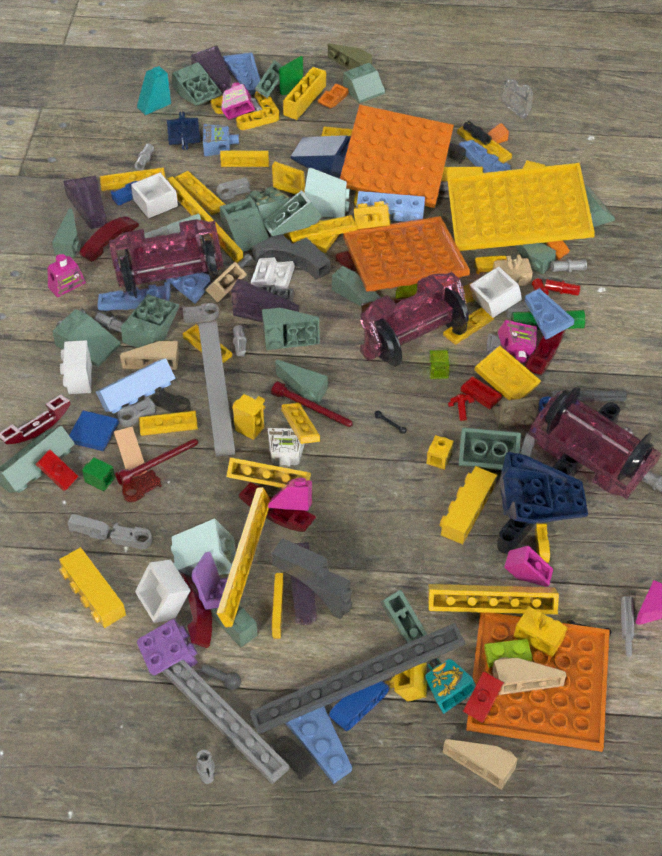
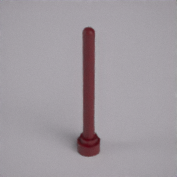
(280, 390)
(125, 476)

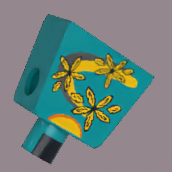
(449, 683)

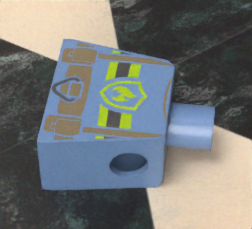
(217, 139)

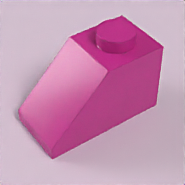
(293, 496)
(528, 566)
(652, 605)

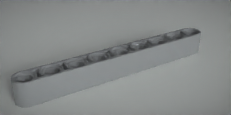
(216, 389)

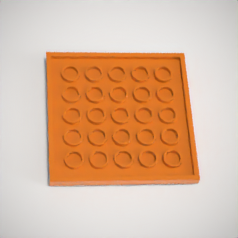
(396, 154)
(404, 253)
(555, 715)

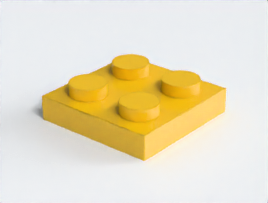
(288, 178)

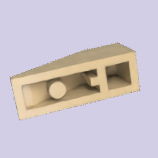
(150, 353)
(526, 675)
(485, 760)

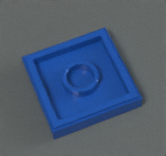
(93, 430)

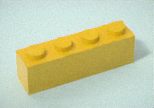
(304, 93)
(263, 473)
(468, 505)
(92, 588)

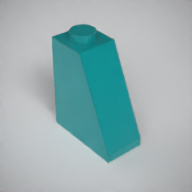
(154, 91)

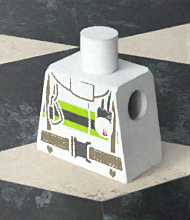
(284, 447)

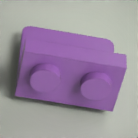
(208, 581)
(167, 647)

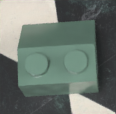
(363, 83)

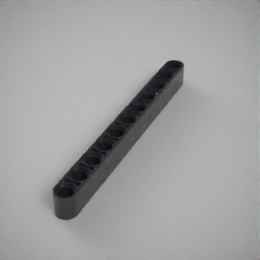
(514, 530)

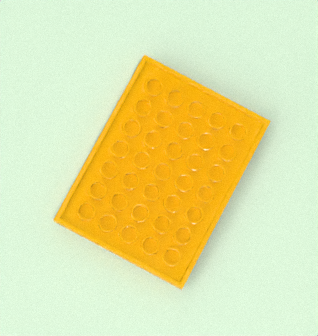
(519, 207)

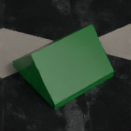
(290, 75)

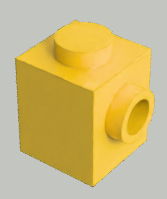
(440, 452)

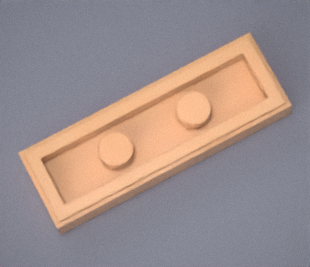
(129, 448)

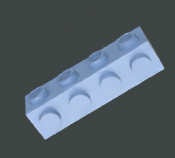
(400, 206)
(135, 385)

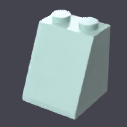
(327, 193)
(207, 537)

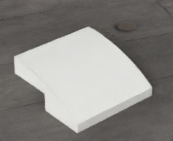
(273, 273)

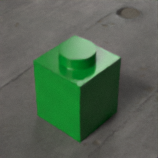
(98, 474)

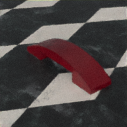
(94, 246)
(544, 353)
(37, 426)
(291, 519)
(201, 627)

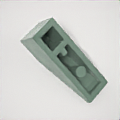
(269, 79)
(66, 238)
(538, 254)
(350, 286)
(302, 381)
(403, 617)
(243, 628)

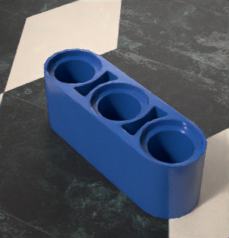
(357, 705)

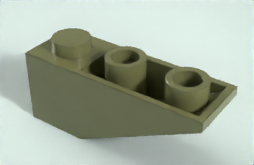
(348, 56)

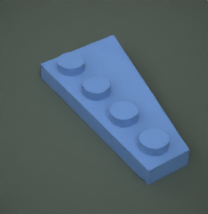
(244, 70)
(480, 158)
(124, 301)
(322, 743)

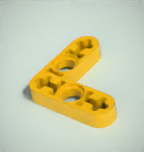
(248, 120)

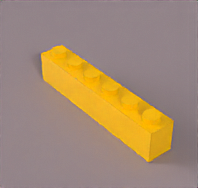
(491, 598)

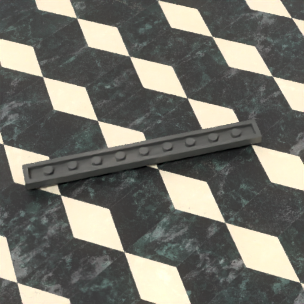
(356, 678)

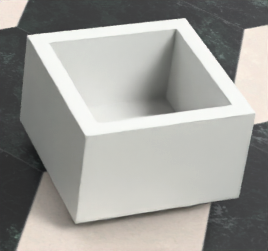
(154, 195)
(496, 292)
(76, 367)
(162, 591)

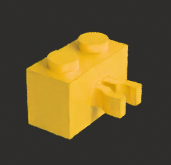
(372, 215)
(249, 416)
(540, 631)
(410, 683)

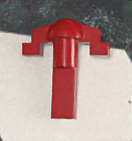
(460, 399)

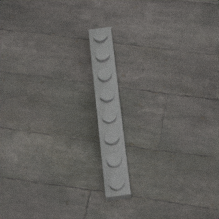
(227, 721)

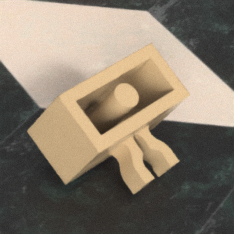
(517, 269)
(225, 282)

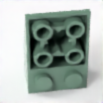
(194, 84)
(268, 201)
(243, 223)
(149, 322)
(289, 329)

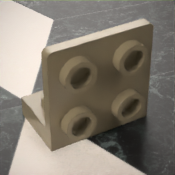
(516, 412)

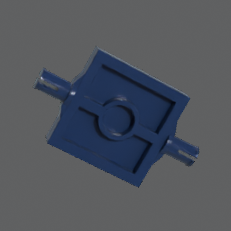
(183, 131)

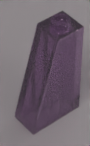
(215, 67)
(87, 200)
(250, 301)
(303, 599)

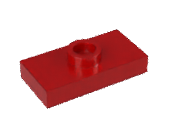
(481, 392)
(57, 470)
(483, 696)

